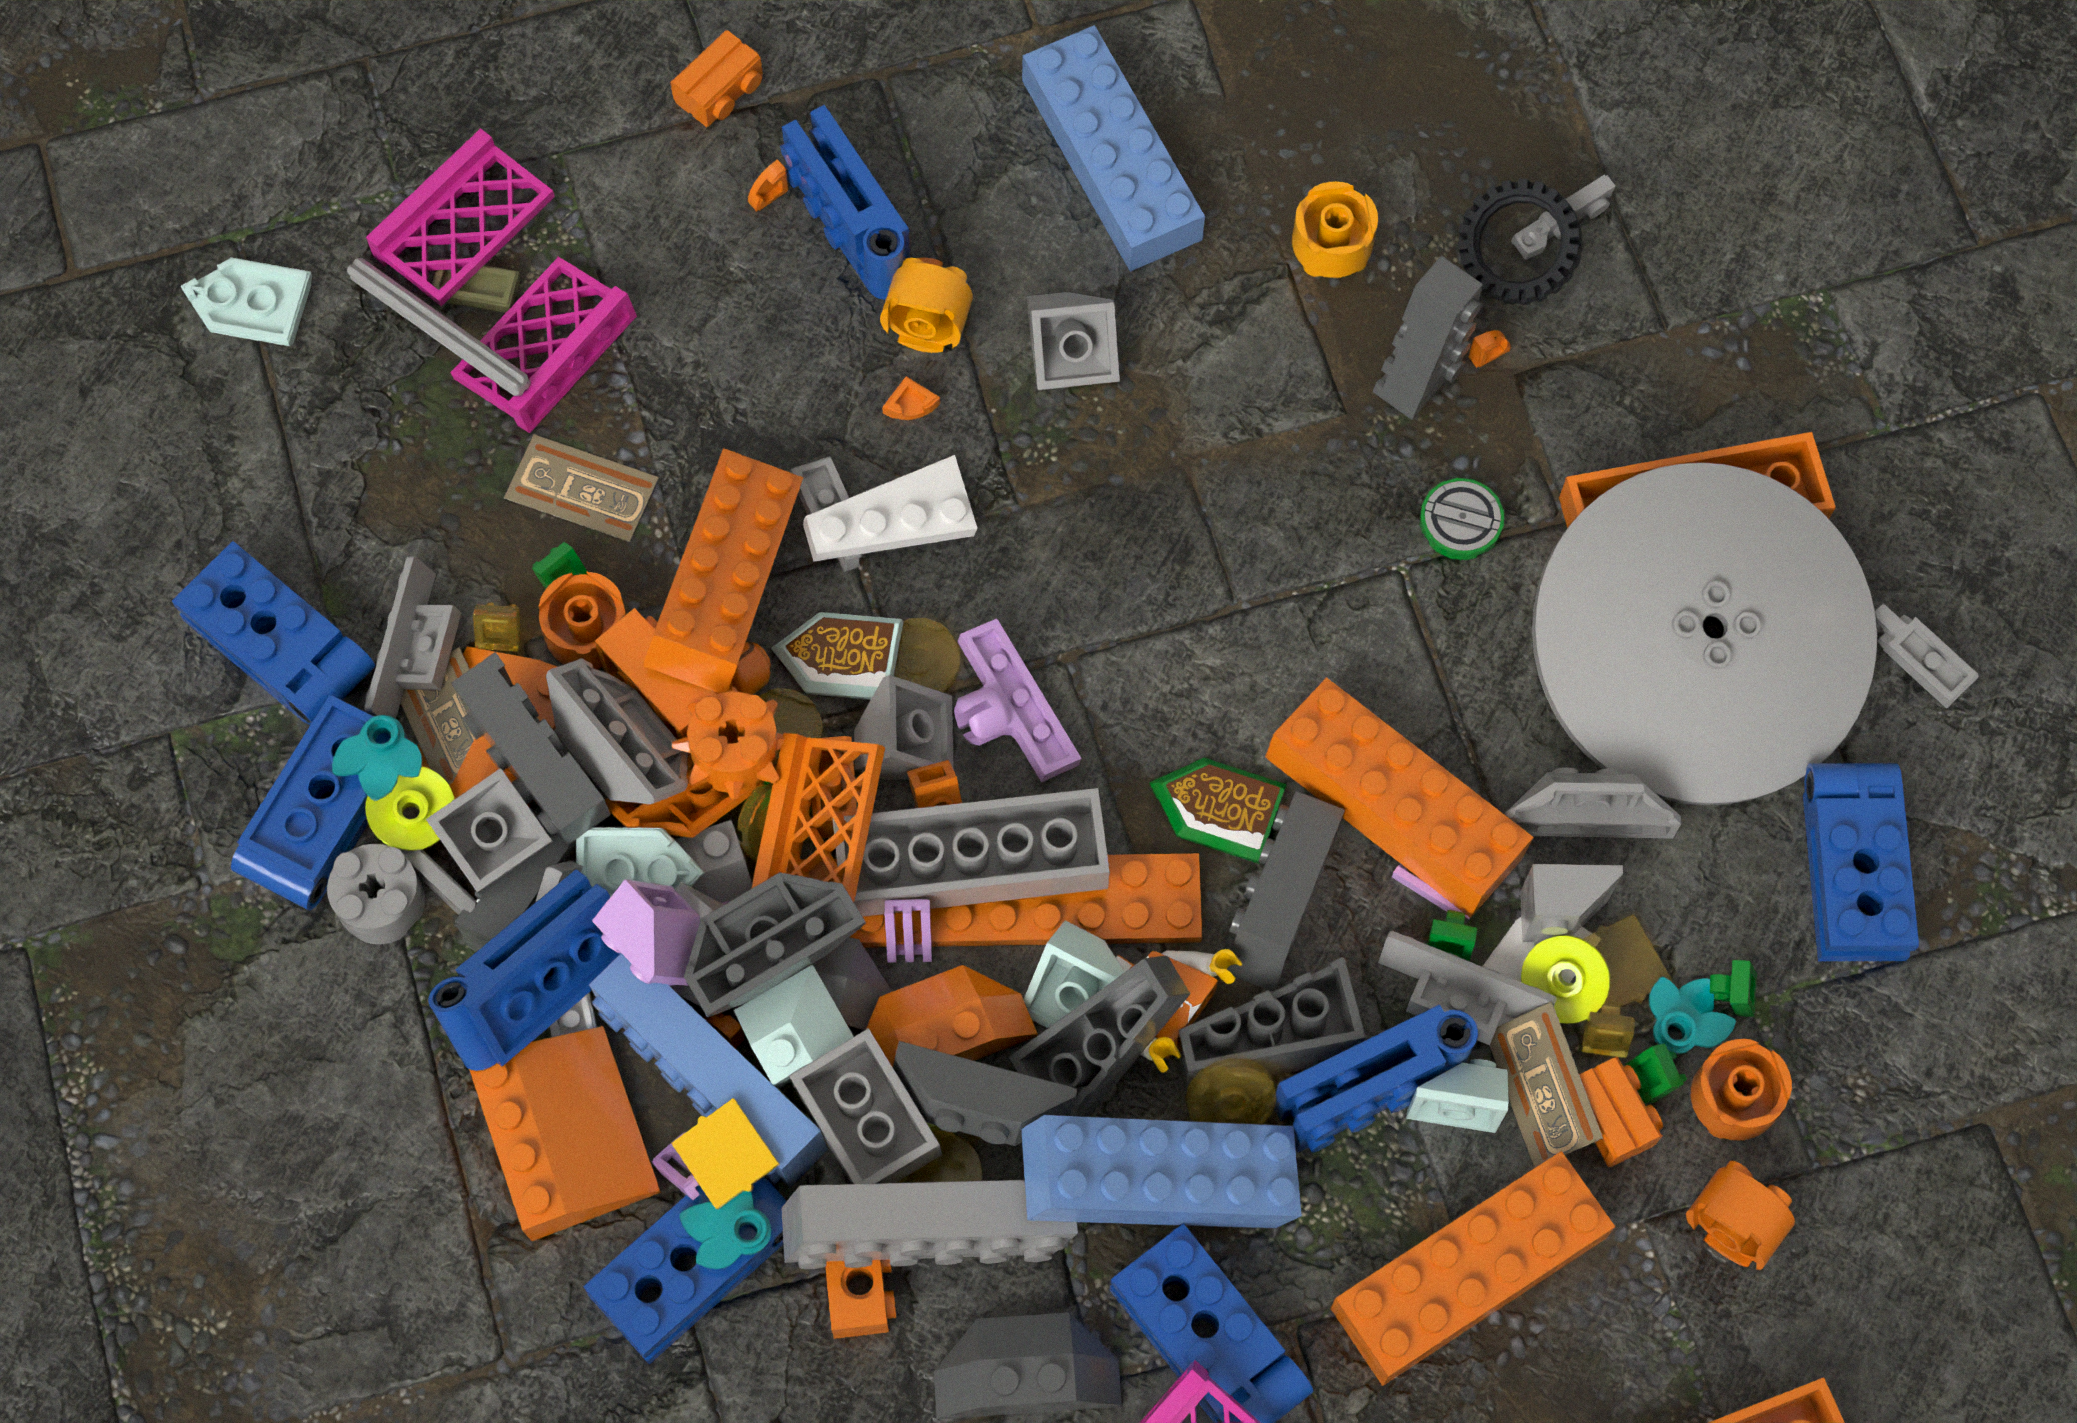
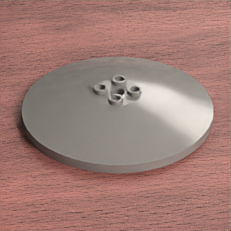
(1629, 650)

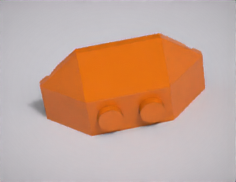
(682, 813)
(953, 1015)

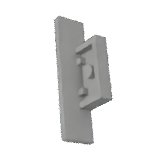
(414, 643)
(1459, 985)

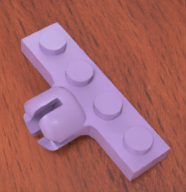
(1011, 704)

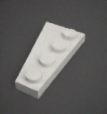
(901, 513)

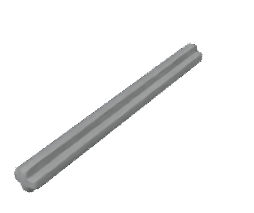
(439, 327)

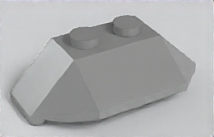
(615, 735)
(1594, 806)

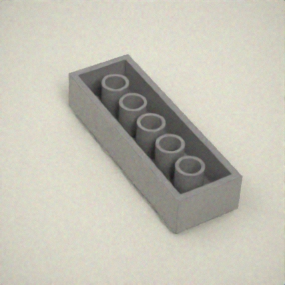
(983, 851)
(916, 1223)

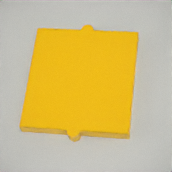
(725, 1153)

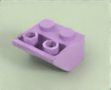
(650, 929)

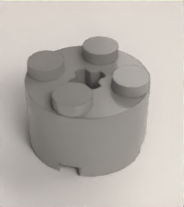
(398, 899)

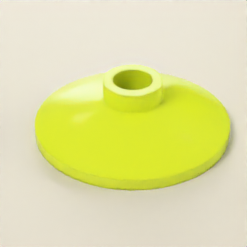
(385, 817)
(1544, 970)

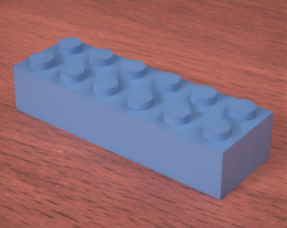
(1112, 148)
(705, 1064)
(1160, 1172)

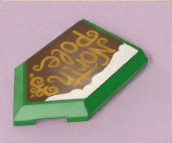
(1220, 806)

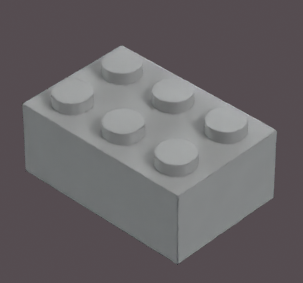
(865, 1113)

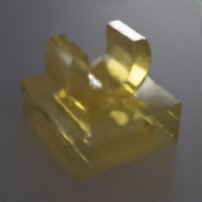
(497, 627)
(1608, 1031)

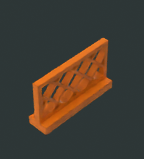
(790, 803)

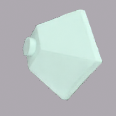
(1069, 973)
(792, 1025)
(1464, 1097)

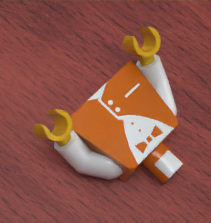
(1198, 974)

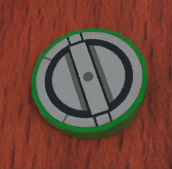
(1461, 518)

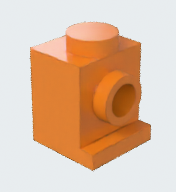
(934, 785)

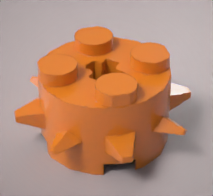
(727, 719)

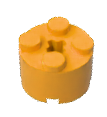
(1334, 230)
(927, 305)

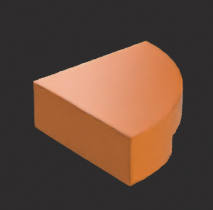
(768, 186)
(1488, 347)
(910, 401)
(727, 1028)

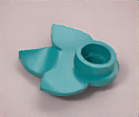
(375, 762)
(1690, 1012)
(720, 1230)

